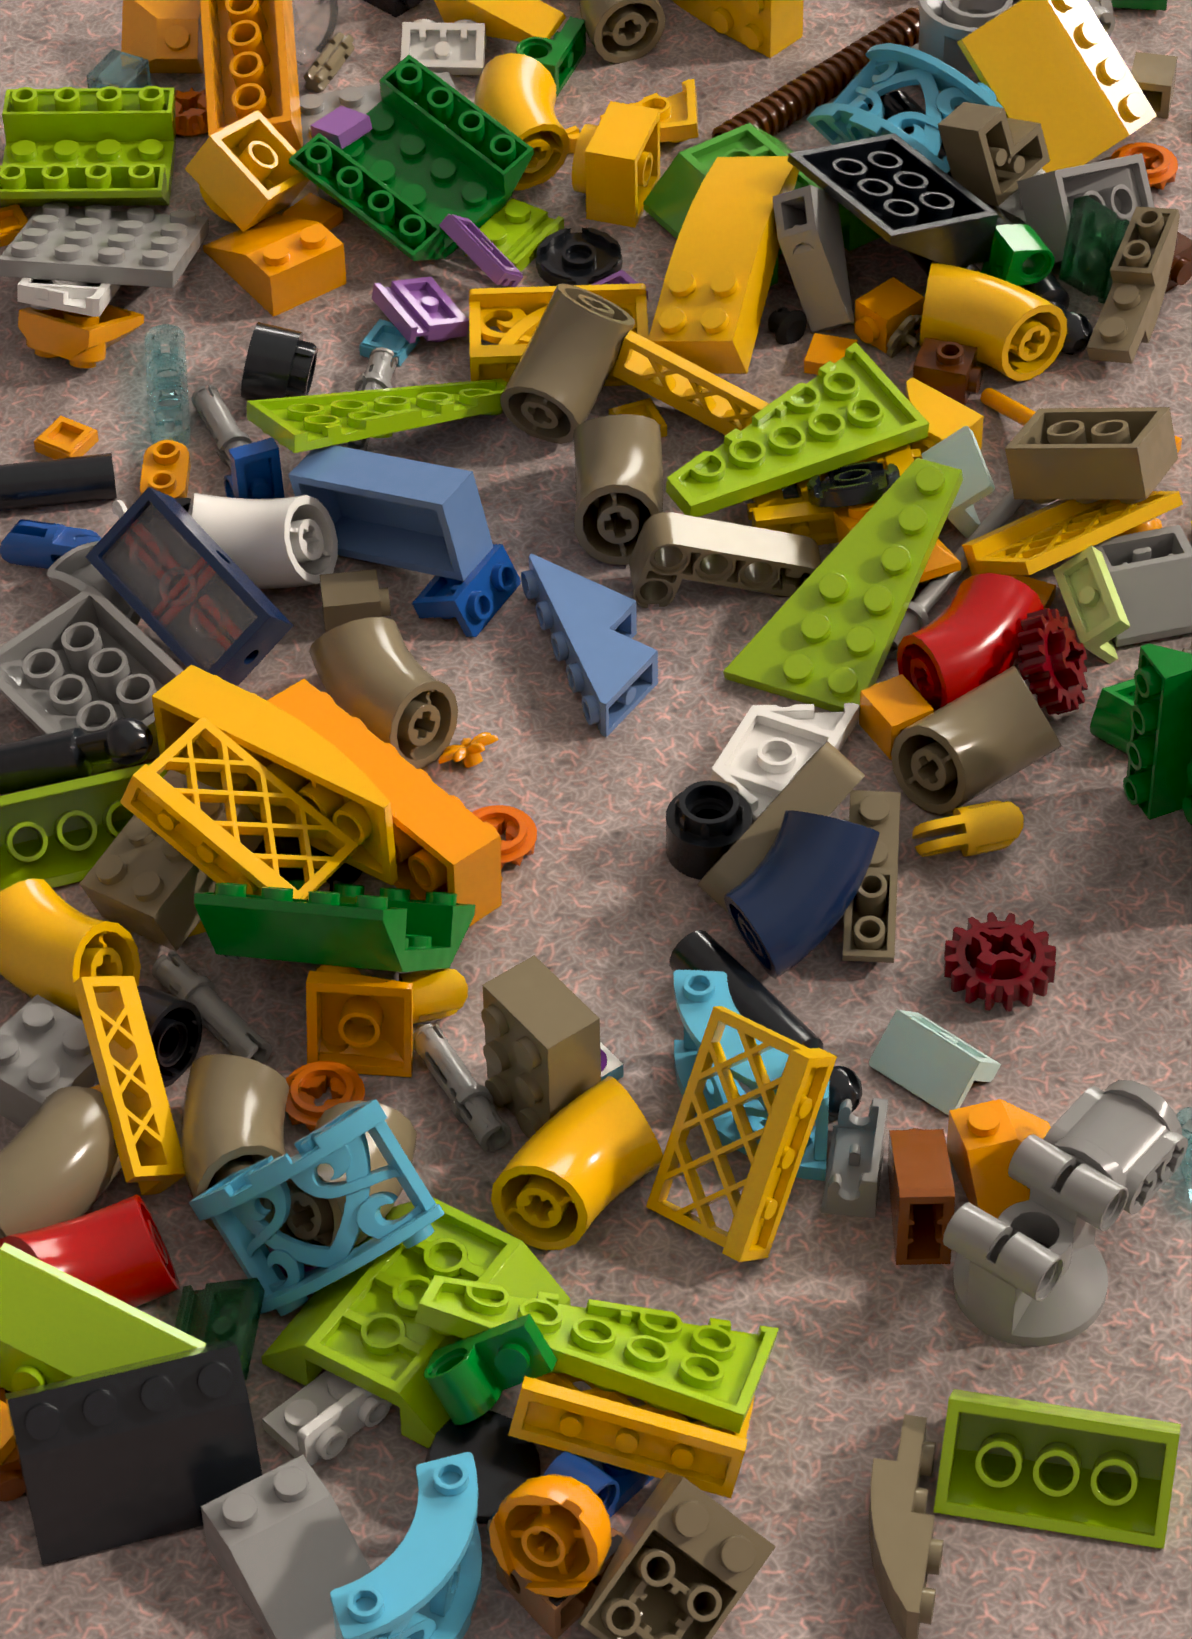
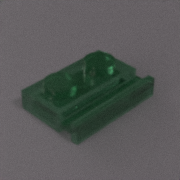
(1091, 247)
(222, 1314)

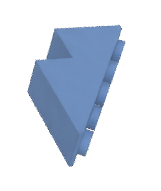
(594, 637)

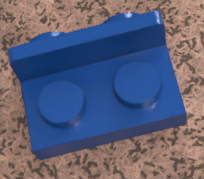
(473, 599)

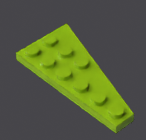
(344, 417)
(805, 432)
(846, 614)
(620, 1347)

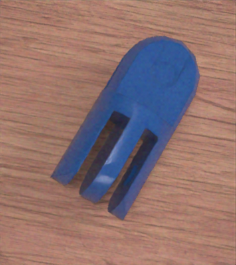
(42, 543)

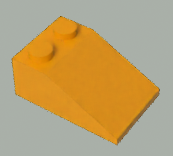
(282, 261)

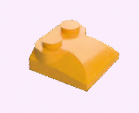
(75, 335)
(359, 1021)

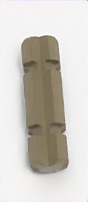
(329, 62)

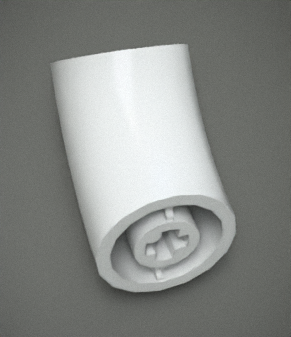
(271, 539)

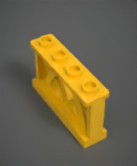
(517, 314)

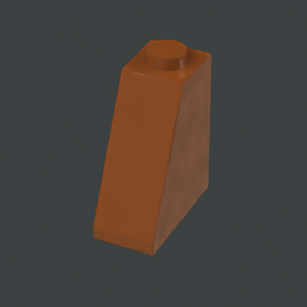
(920, 1195)

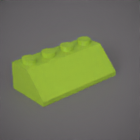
(61, 827)
(67, 1329)
(1057, 1468)

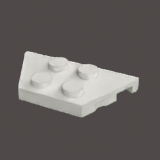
(68, 296)
(775, 745)

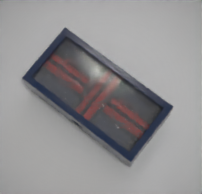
(188, 588)

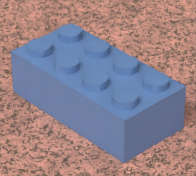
(398, 510)

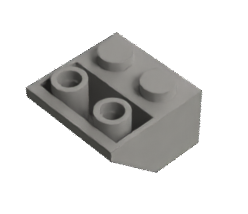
(1152, 582)

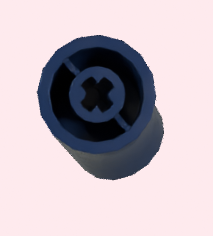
(800, 887)

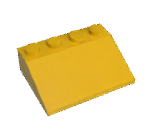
(1059, 70)

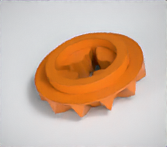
(192, 120)
(1158, 159)
(519, 827)
(312, 1081)

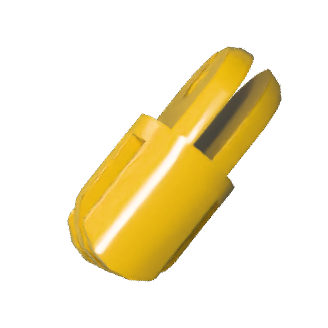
(976, 828)
(436, 993)

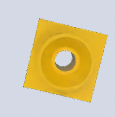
(618, 163)
(246, 172)

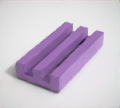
(481, 250)

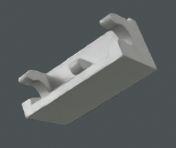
(856, 1161)

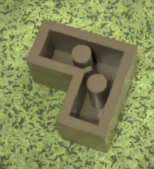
(991, 151)

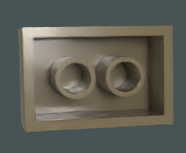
(1092, 454)
(150, 883)
(537, 1044)

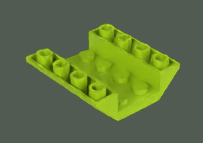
(88, 146)
(367, 1318)

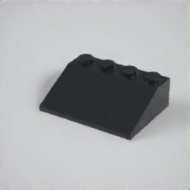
(903, 198)
(133, 1449)

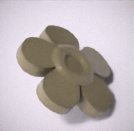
(904, 335)

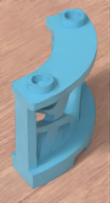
(889, 69)
(695, 997)
(341, 1143)
(433, 1574)

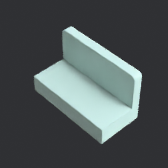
(962, 452)
(930, 1061)

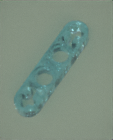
(169, 387)

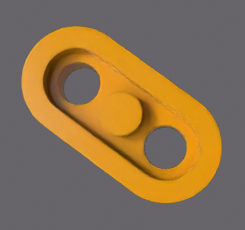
(166, 469)

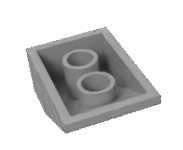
(1050, 196)
(284, 1549)

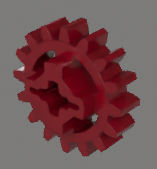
(1052, 661)
(999, 961)

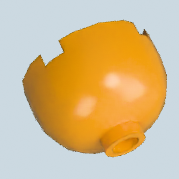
(552, 1534)

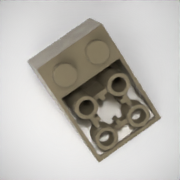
(676, 1568)

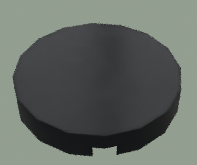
(560, 266)
(852, 484)
(499, 1459)

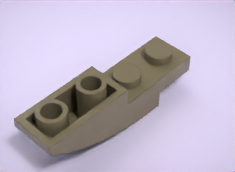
(1138, 285)
(872, 913)
(903, 1532)

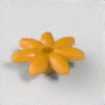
(469, 750)

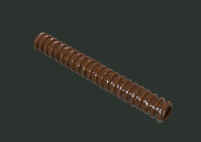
(824, 80)

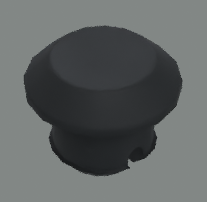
(787, 325)

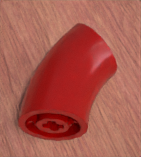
(969, 639)
(108, 1249)

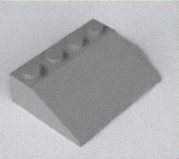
(85, 670)

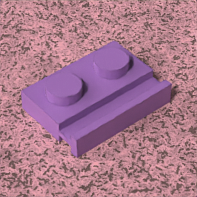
(420, 309)

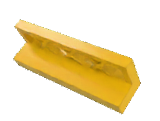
(685, 385)
(130, 1081)

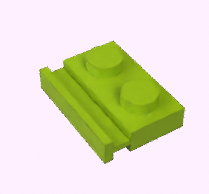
(519, 231)

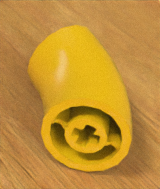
(522, 99)
(1006, 323)
(53, 944)
(575, 1167)

